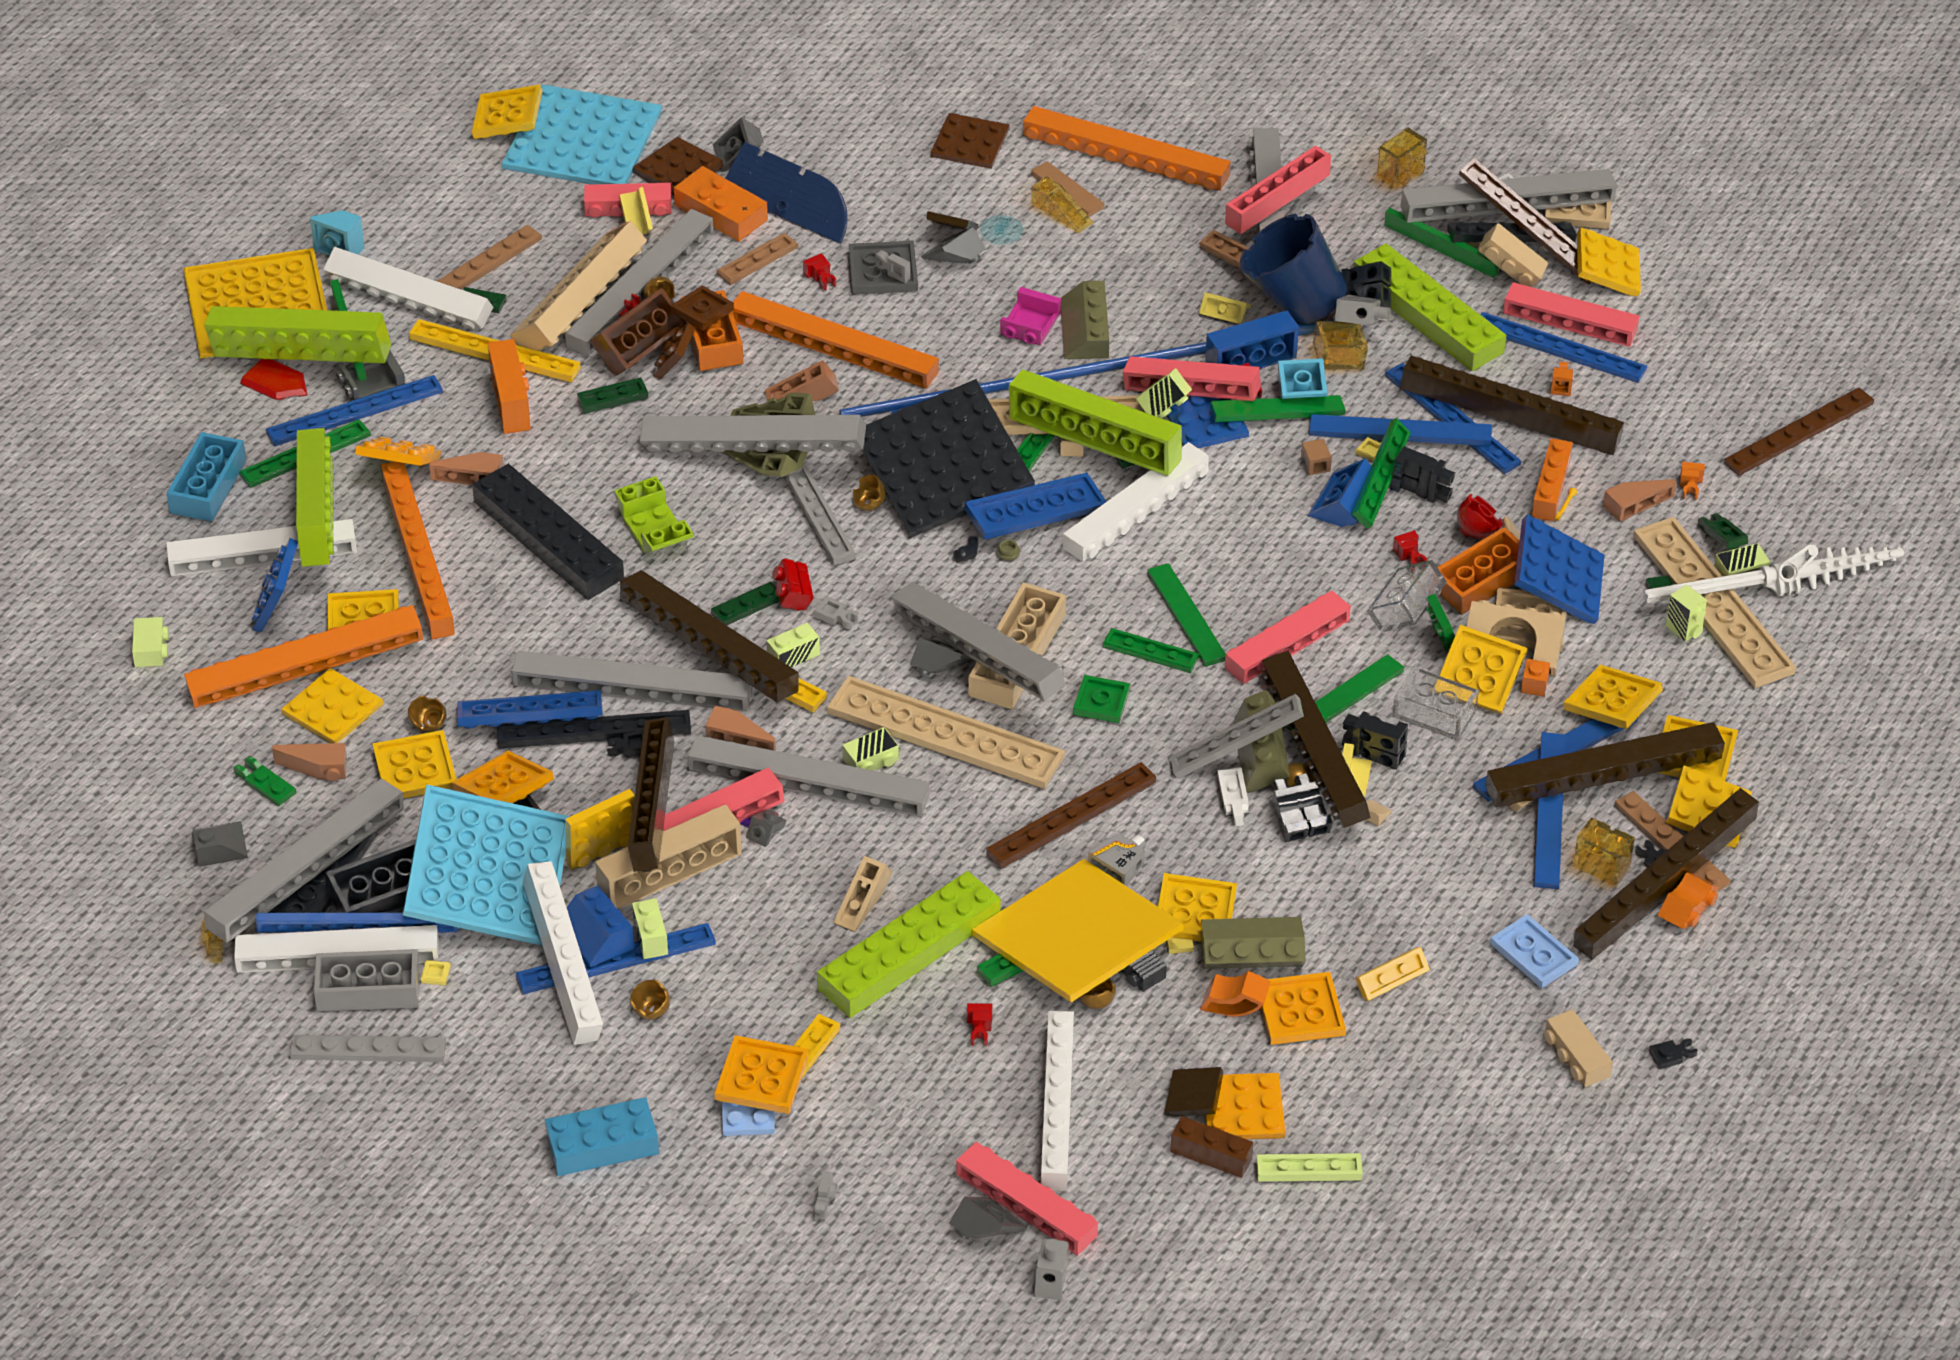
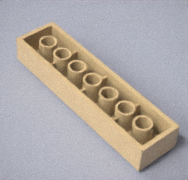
(579, 287)

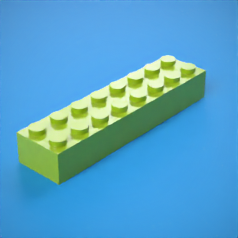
(1438, 311)
(298, 334)
(1095, 422)
(314, 497)
(907, 944)

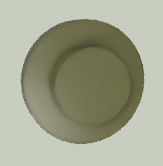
(1008, 550)

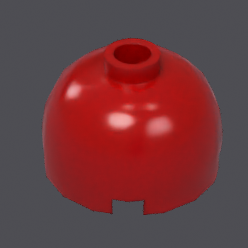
(1477, 518)

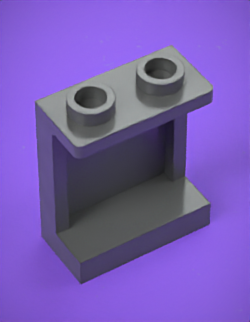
(379, 378)

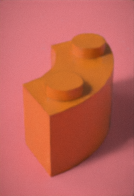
(1688, 901)
(1235, 995)

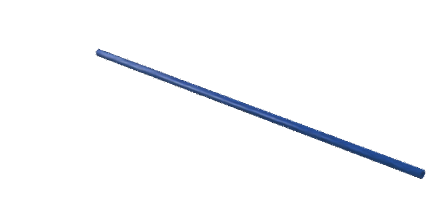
(1058, 374)

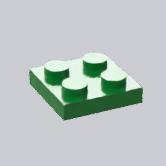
(1441, 623)
(1101, 699)

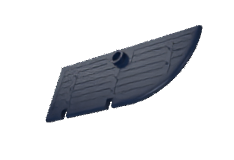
(801, 199)

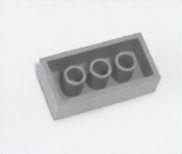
(366, 980)

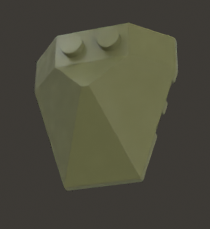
(774, 462)

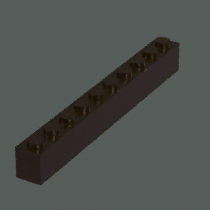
(1512, 405)
(709, 636)
(1317, 742)
(1604, 764)
(651, 795)
(1665, 874)

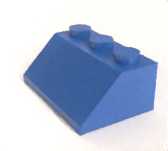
(1341, 494)
(599, 926)

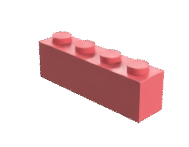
(605, 201)

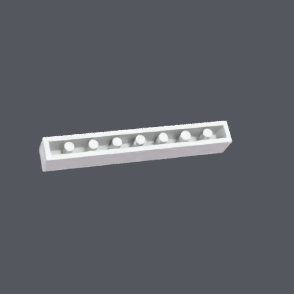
(408, 288)
(1133, 505)
(246, 549)
(299, 949)
(562, 953)
(1057, 1100)

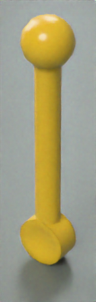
(1572, 492)

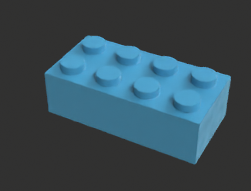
(206, 476)
(601, 1136)

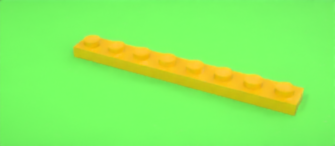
(477, 346)

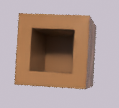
(1316, 457)

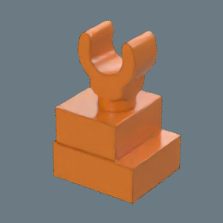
(1562, 380)
(1690, 475)

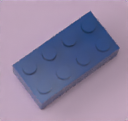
(1255, 342)

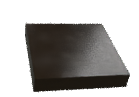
(951, 221)
(1194, 1091)

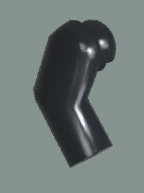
(968, 551)

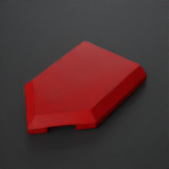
(275, 380)

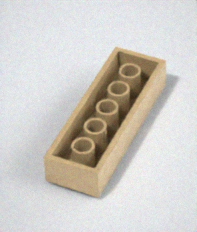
(1032, 622)
(683, 853)

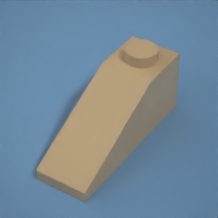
(863, 893)

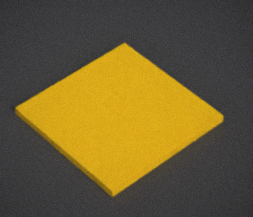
(262, 281)
(1077, 930)

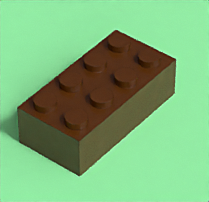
(637, 332)

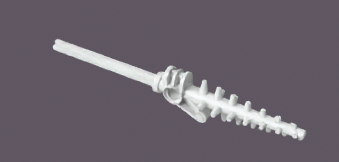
(1798, 566)

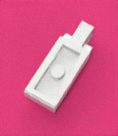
(1233, 794)

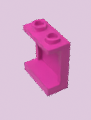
(1031, 316)

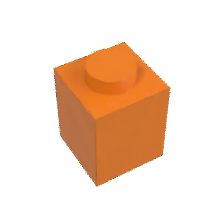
(1535, 677)

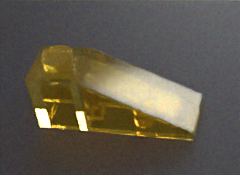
(1058, 203)

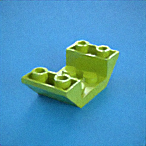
(649, 517)

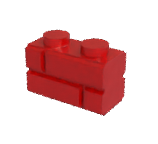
(793, 584)

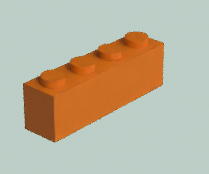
(1552, 479)

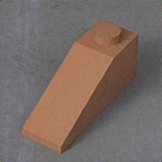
(815, 380)
(465, 468)
(1634, 497)
(735, 727)
(317, 760)

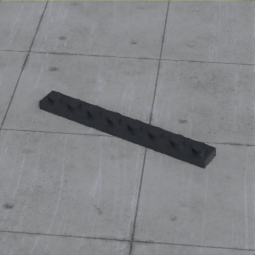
(586, 729)

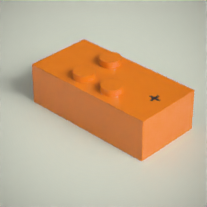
(730, 206)
(718, 344)
(509, 386)
(1480, 570)

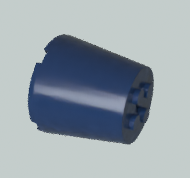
(1295, 268)

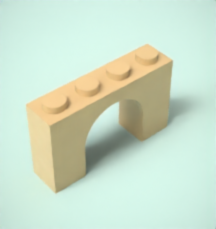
(1545, 627)

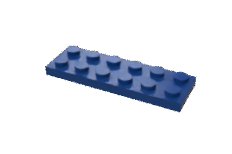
(1034, 505)
(529, 708)

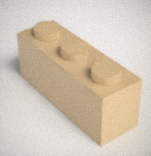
(1512, 256)
(1578, 1048)

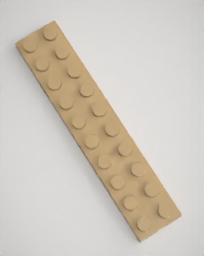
(1726, 614)
(946, 732)

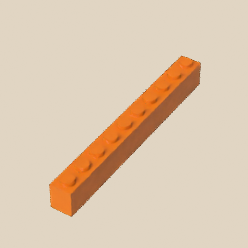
(1126, 148)
(835, 340)
(417, 550)
(304, 656)

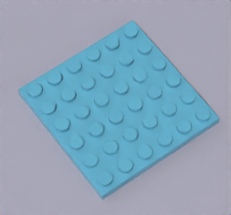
(584, 137)
(475, 859)

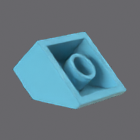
(337, 230)
(1301, 378)

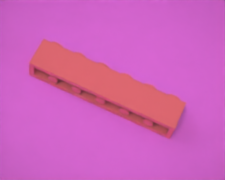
(1277, 189)
(1571, 314)
(1204, 378)
(1289, 634)
(743, 798)
(1026, 1197)

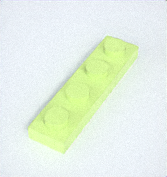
(1309, 1167)

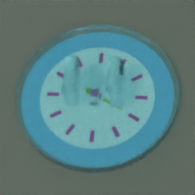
(1001, 229)

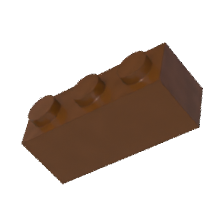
(1211, 1146)

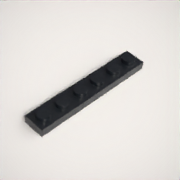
(1476, 231)

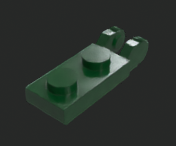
(1723, 531)

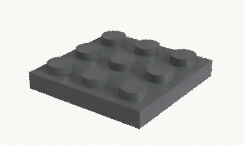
(869, 278)

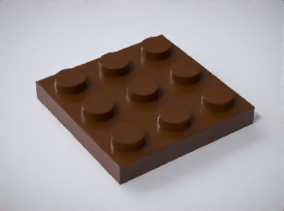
(970, 140)
(675, 163)

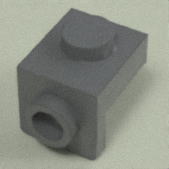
(763, 826)

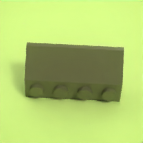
(1085, 321)
(1265, 758)
(1253, 942)

